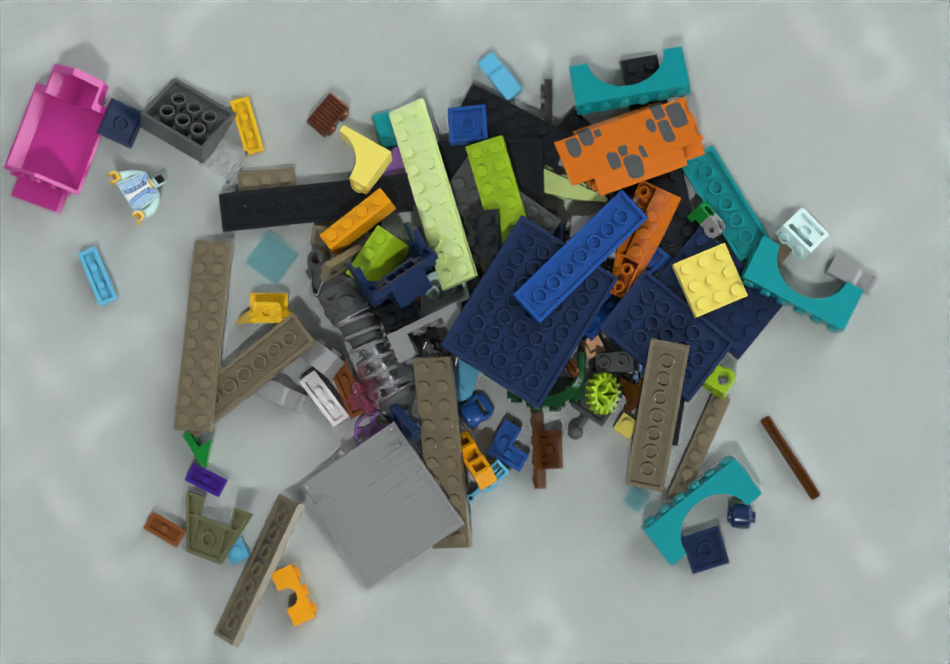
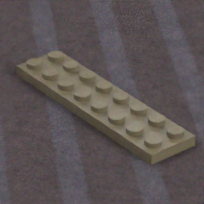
(260, 364)
(657, 414)
(258, 570)

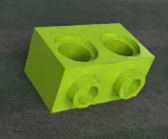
(714, 387)

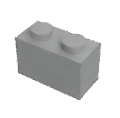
(323, 359)

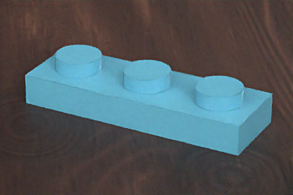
(97, 276)

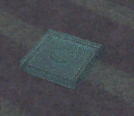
(271, 258)

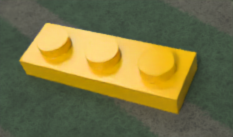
(247, 126)

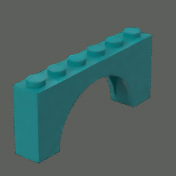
(667, 82)
(763, 273)
(666, 525)

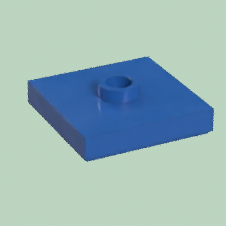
(467, 125)

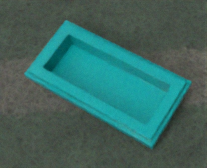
(384, 130)

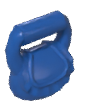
(471, 412)

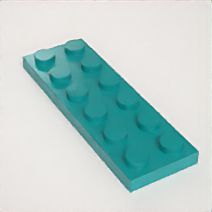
(717, 187)

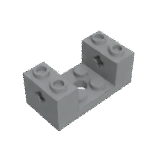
(405, 341)

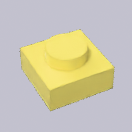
(625, 426)

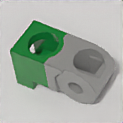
(708, 219)

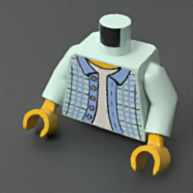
(139, 191)

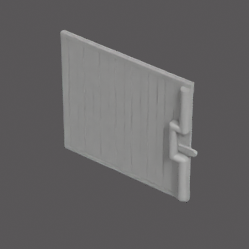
(381, 505)

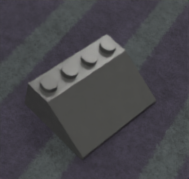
(187, 120)

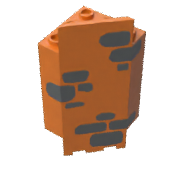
(631, 147)

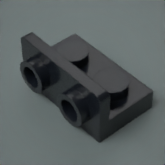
(395, 318)

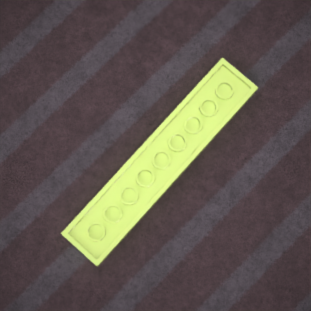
(433, 194)

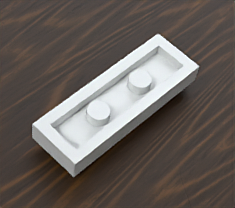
(324, 398)

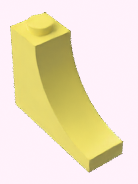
(370, 160)

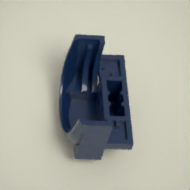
(405, 281)

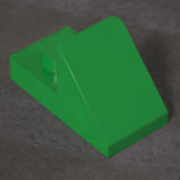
(202, 452)

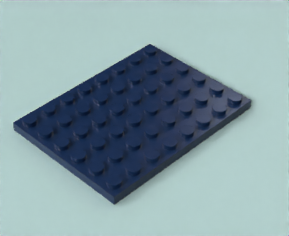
(503, 338)

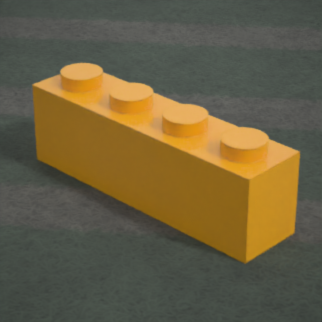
(357, 221)

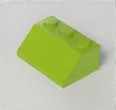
(380, 255)

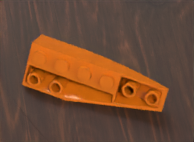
(638, 249)

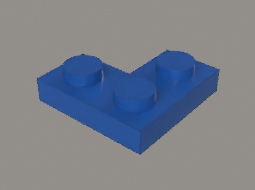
(503, 448)

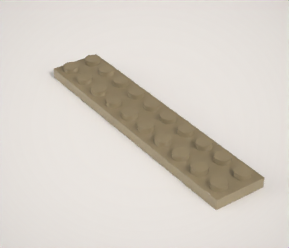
(203, 336)
(442, 438)

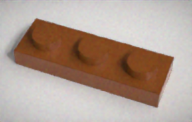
(344, 379)

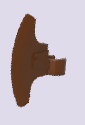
(631, 391)

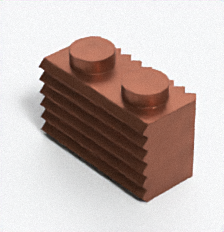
(328, 115)

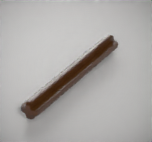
(790, 457)

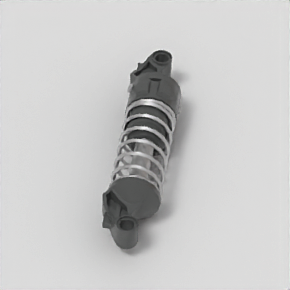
(350, 313)

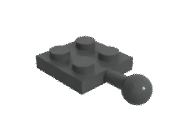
(575, 431)

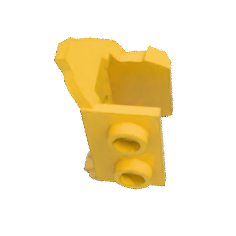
(266, 308)

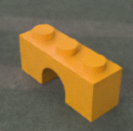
(476, 462)
(289, 578)

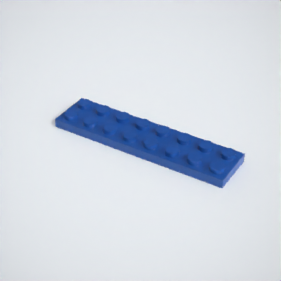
(580, 256)

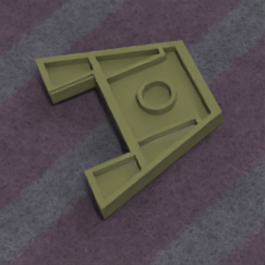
(209, 537)

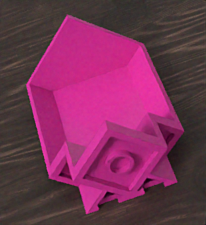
(57, 138)

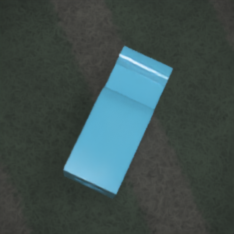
(500, 77)
(500, 475)

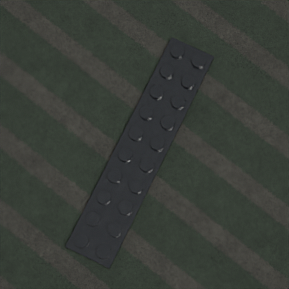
(305, 203)
(680, 227)

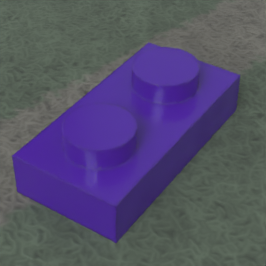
(206, 480)

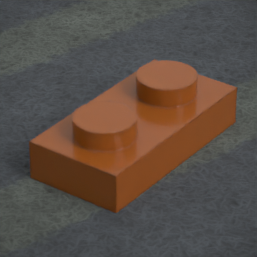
(164, 529)

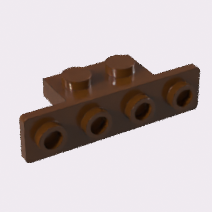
(546, 450)

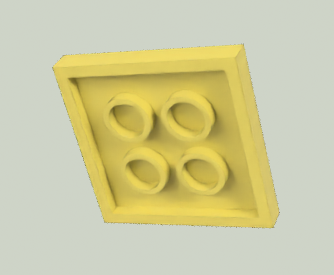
(709, 280)

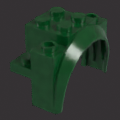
(558, 395)

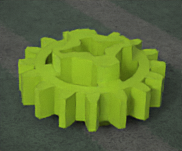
(603, 393)

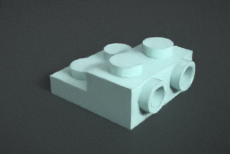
(801, 234)

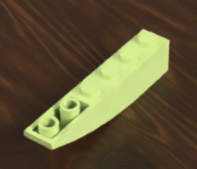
(561, 188)

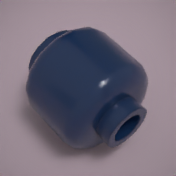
(740, 516)

